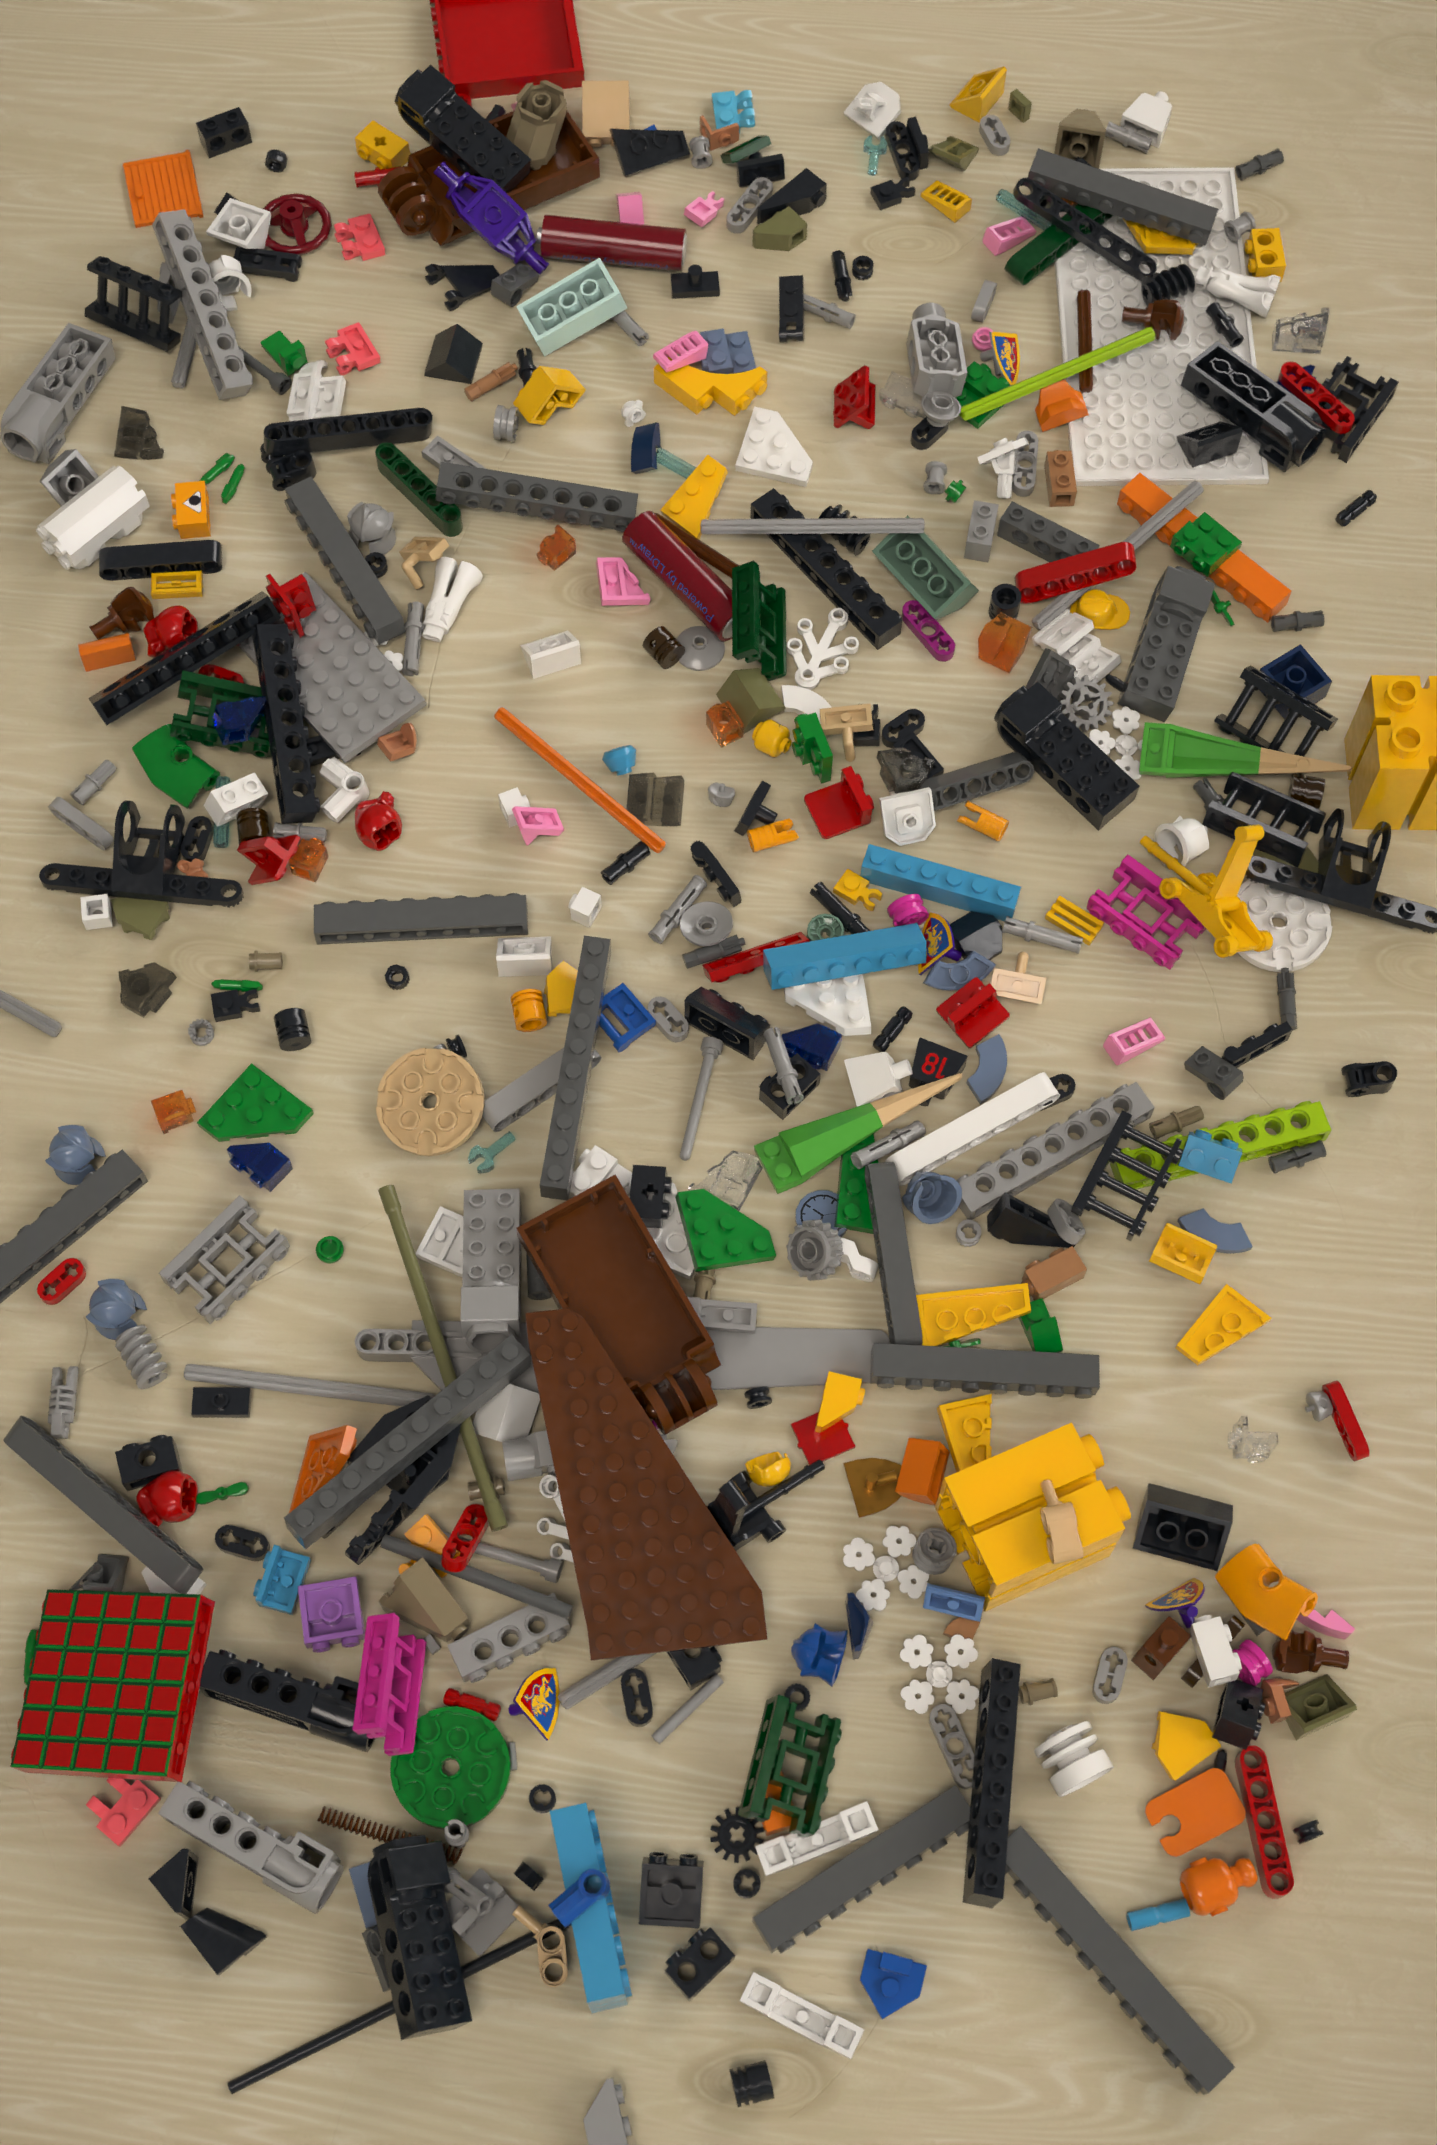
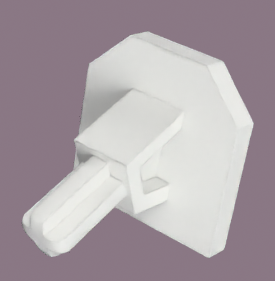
(874, 108)
(1004, 463)
(908, 816)

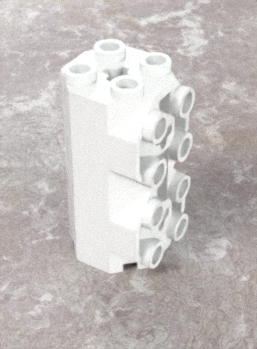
(99, 512)

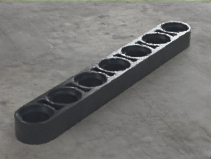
(1072, 228)

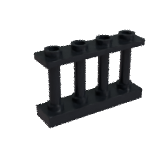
(120, 317)
(1275, 693)
(1275, 842)
(1113, 1154)

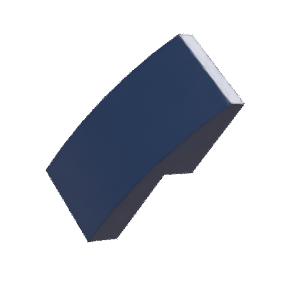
(643, 449)

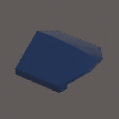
(858, 1623)

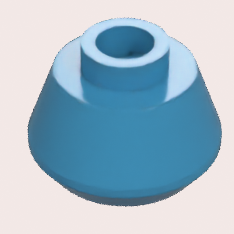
(620, 759)

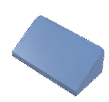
(953, 1602)

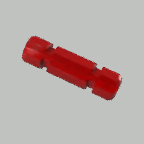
(454, 1698)

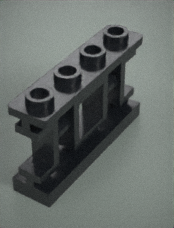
(1364, 417)

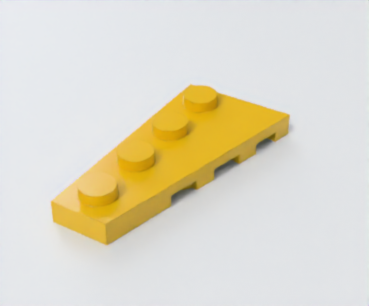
(968, 1311)

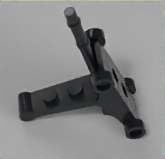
(743, 1514)

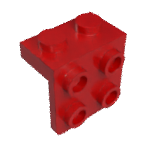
(840, 805)

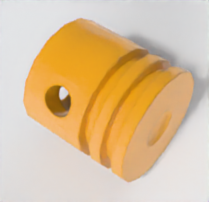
(528, 1010)

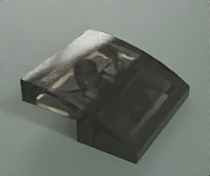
(656, 799)

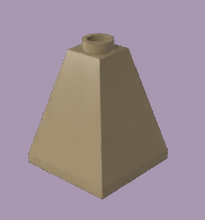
(1081, 136)

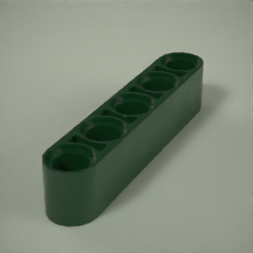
(392, 464)

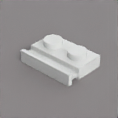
(1063, 632)

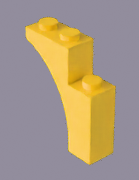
(699, 388)

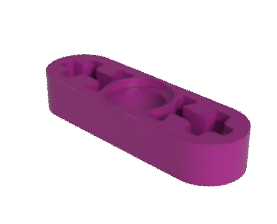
(929, 641)

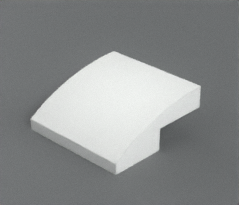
(1091, 658)

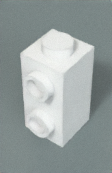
(1214, 1650)

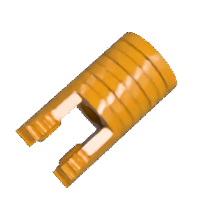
(988, 822)
(771, 835)

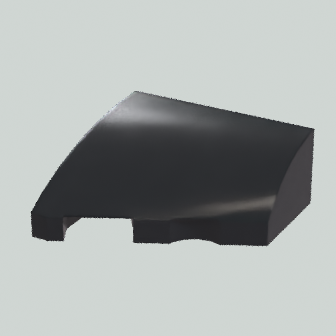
(221, 1938)

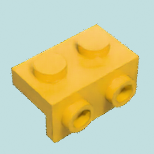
(1183, 1253)

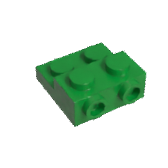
(980, 384)
(1205, 544)
(812, 746)

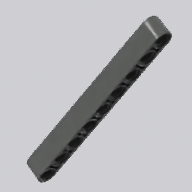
(103, 1505)

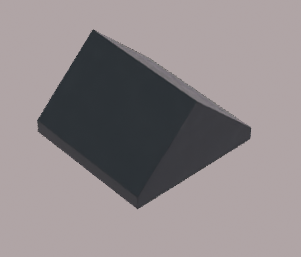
(454, 355)
(1210, 442)
(177, 1882)

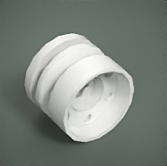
(1074, 1760)

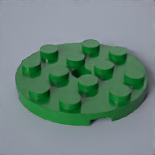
(482, 1772)

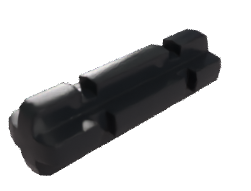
(1356, 508)
(892, 1029)

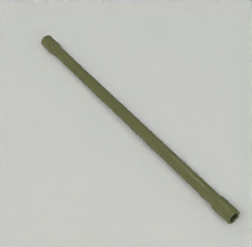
(393, 1209)

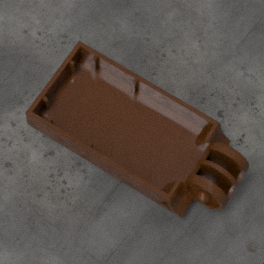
(418, 195)
(611, 1272)

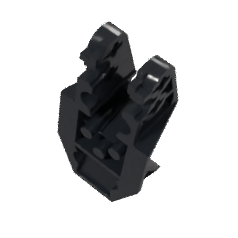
(407, 1488)

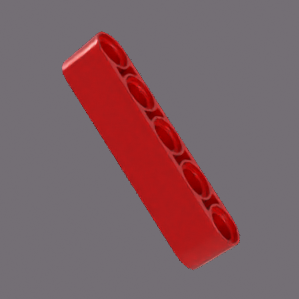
(1076, 572)
(1259, 1836)

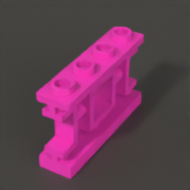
(1135, 929)
(389, 1685)

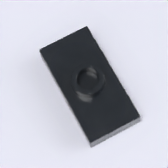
(919, 142)
(221, 1402)

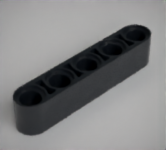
(144, 559)

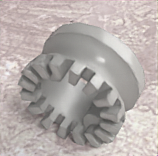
(201, 1024)
(960, 1236)

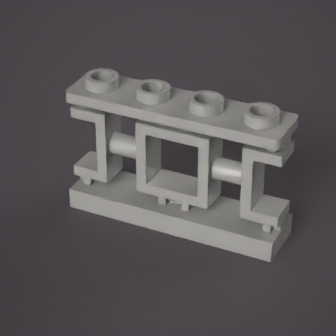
(209, 1245)

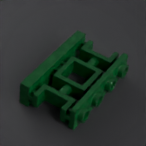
(751, 604)
(220, 691)
(768, 1762)

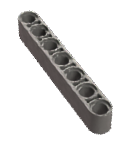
(893, 1254)

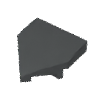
(1052, 673)

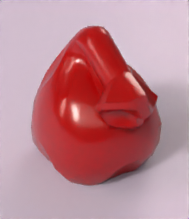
(169, 629)
(378, 822)
(168, 1498)

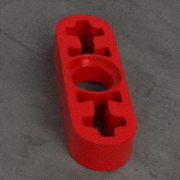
(1346, 1422)
(466, 1548)

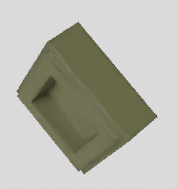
(1019, 105)

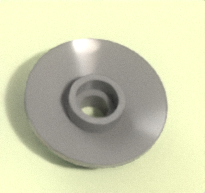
(701, 656)
(703, 916)

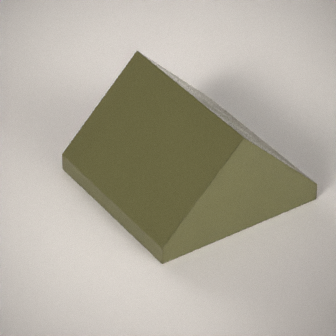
(750, 697)
(1317, 1706)

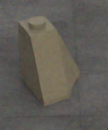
(426, 1603)

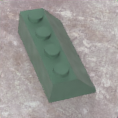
(926, 572)

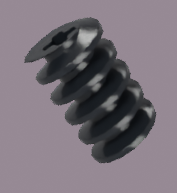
(1167, 282)
(853, 541)

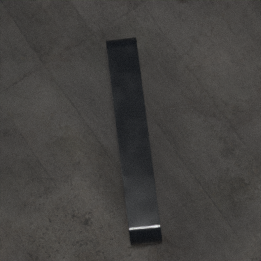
(348, 431)

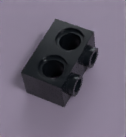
(224, 132)
(807, 1085)
(705, 1969)

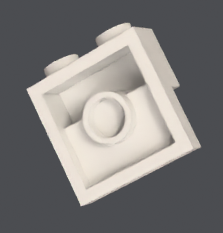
(596, 1167)

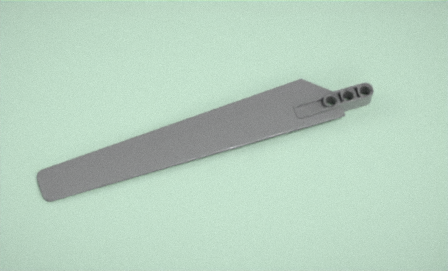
(747, 1359)

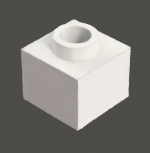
(508, 800)
(585, 906)
(96, 912)

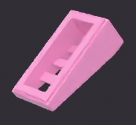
(998, 244)
(693, 342)
(1120, 1050)

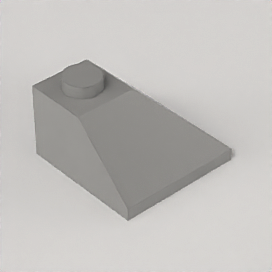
(67, 476)

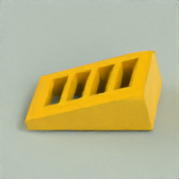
(953, 212)

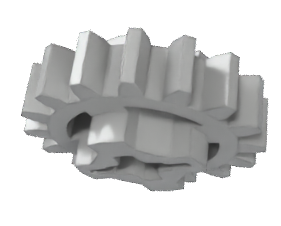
(1080, 694)

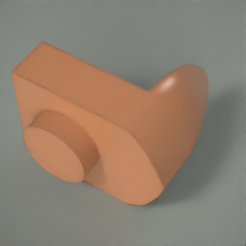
(399, 743)
(1274, 1697)

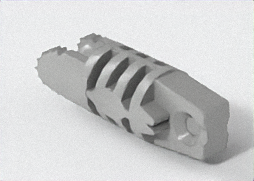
(62, 1401)

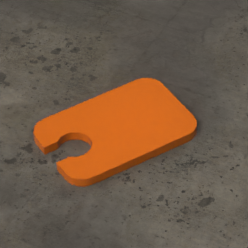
(1204, 1808)

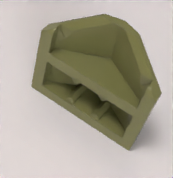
(955, 152)

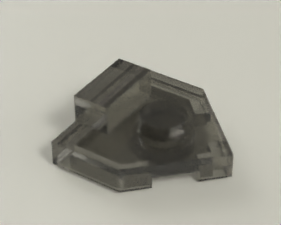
(902, 770)
(145, 988)

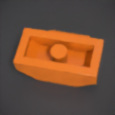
(1059, 405)

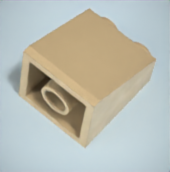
(604, 108)

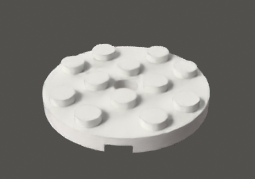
(1302, 937)

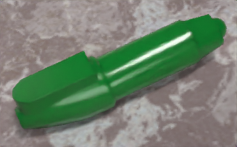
(222, 465)
(231, 488)
(243, 986)
(29, 1650)

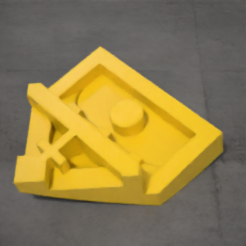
(560, 989)
(1182, 1743)

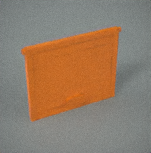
(162, 186)

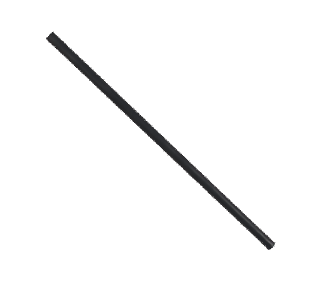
(376, 2015)

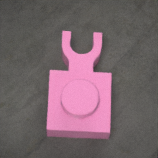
(702, 210)

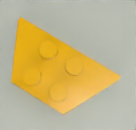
(1159, 242)

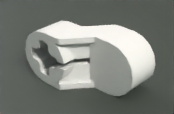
(859, 1266)

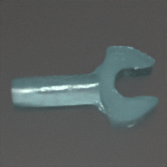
(874, 151)
(489, 1153)

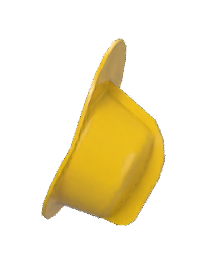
(1103, 609)

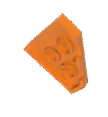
(323, 1460)

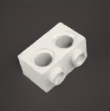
(233, 797)

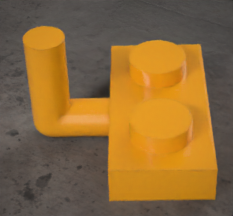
(428, 1536)

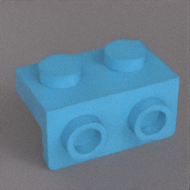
(1211, 1156)
(281, 1580)

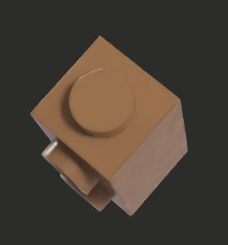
(1060, 478)
(1054, 1273)

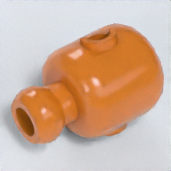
(1214, 1886)

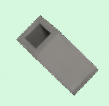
(604, 2119)

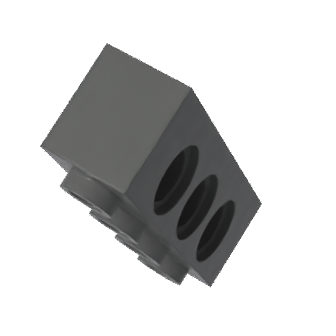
(1041, 535)

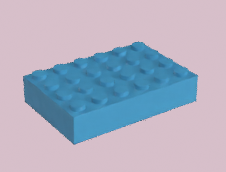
(594, 1930)

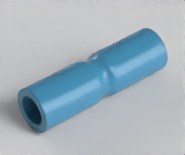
(1154, 1915)

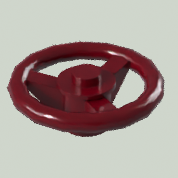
(292, 219)

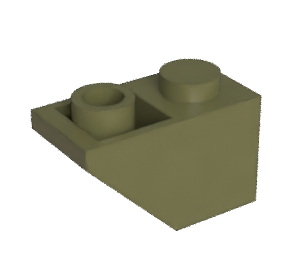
(780, 232)

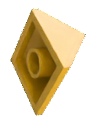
(980, 93)

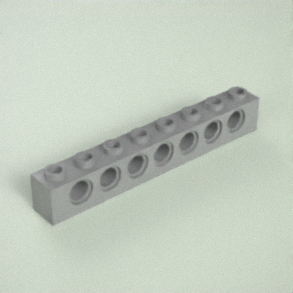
(227, 383)
(976, 1203)

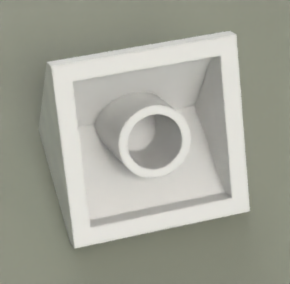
(241, 225)
(552, 654)
(524, 956)
(507, 1414)

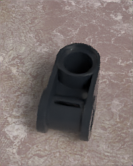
(291, 469)
(1363, 1078)

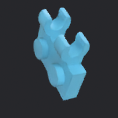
(726, 105)

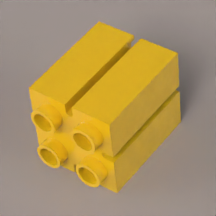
(1394, 754)
(998, 1520)

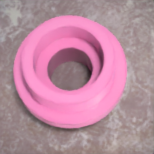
(978, 337)

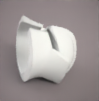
(228, 277)
(1187, 834)

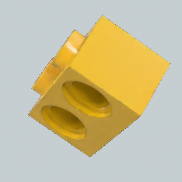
(1265, 253)

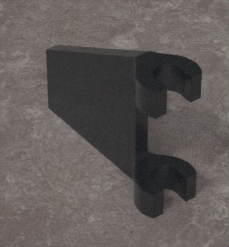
(466, 279)

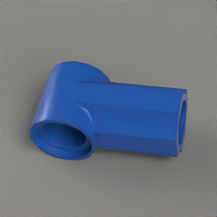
(577, 1899)

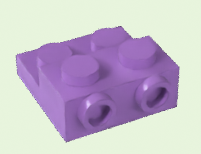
(331, 1614)

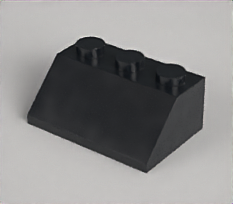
(726, 1021)
(1183, 1527)

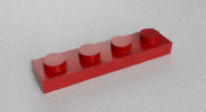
(747, 960)

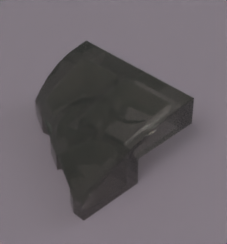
(136, 436)

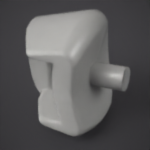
(720, 794)
(1319, 1405)

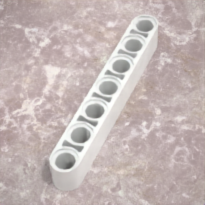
(974, 1127)

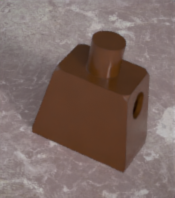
(1162, 1647)

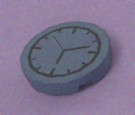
(819, 1205)

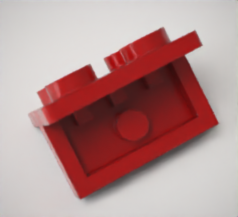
(855, 400)
(292, 600)
(269, 856)
(973, 1012)

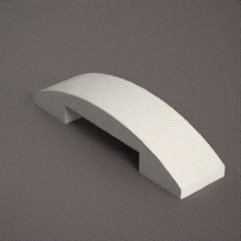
(832, 1834)
(801, 2016)

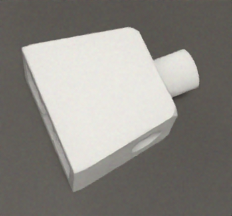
(1149, 116)
(876, 1076)

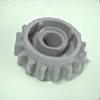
(816, 1262)

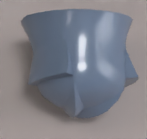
(71, 1151)
(932, 1197)
(112, 1306)

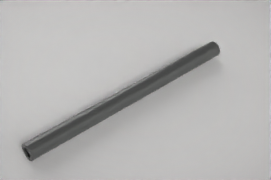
(480, 1578)

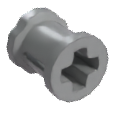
(700, 148)
(1239, 226)
(935, 476)

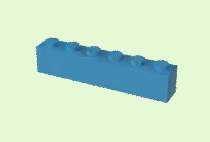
(939, 883)
(844, 956)

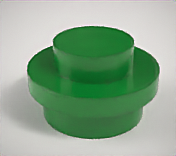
(955, 490)
(329, 1249)

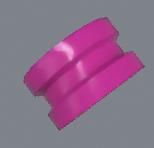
(908, 910)
(1254, 1663)

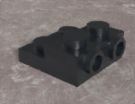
(671, 1891)

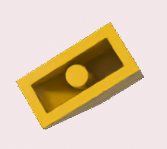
(838, 1399)

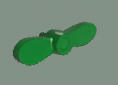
(1221, 607)
(957, 1343)
(222, 1493)

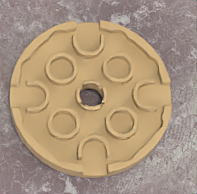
(457, 1106)

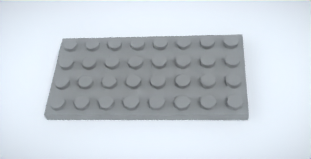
(345, 680)

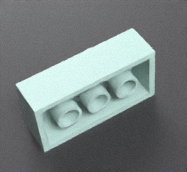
(572, 307)

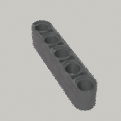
(983, 781)

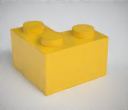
(547, 391)

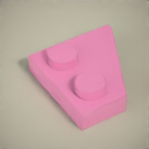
(618, 584)

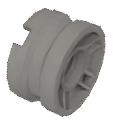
(505, 423)
(930, 1560)

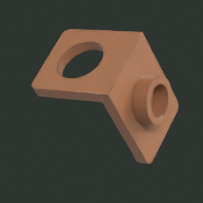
(720, 137)

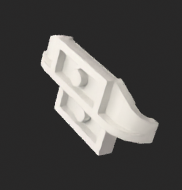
(315, 395)

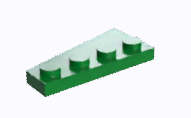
(852, 1196)

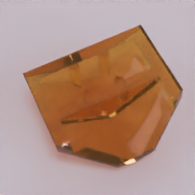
(1003, 642)

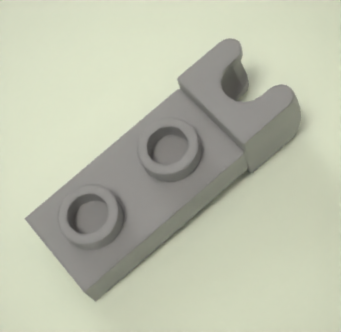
(726, 1315)

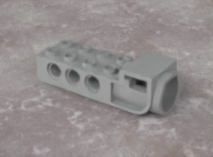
(55, 393)
(491, 1268)
(274, 1858)

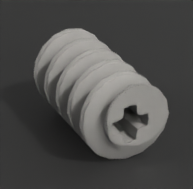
(139, 1357)

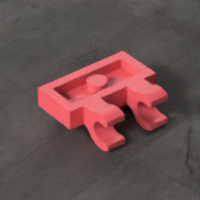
(366, 238)
(358, 346)
(127, 1812)

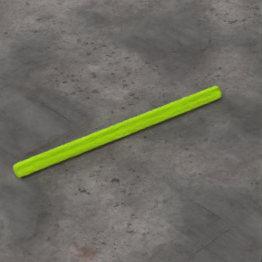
(1057, 373)

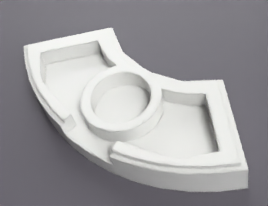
(802, 700)

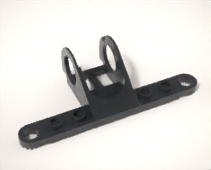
(145, 875)
(1342, 885)

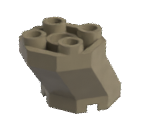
(538, 121)

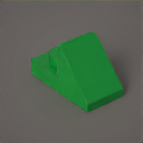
(1041, 1329)

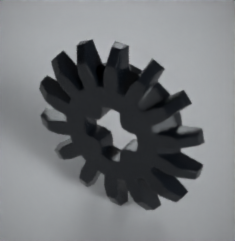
(724, 1836)

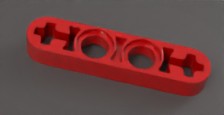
(1319, 395)

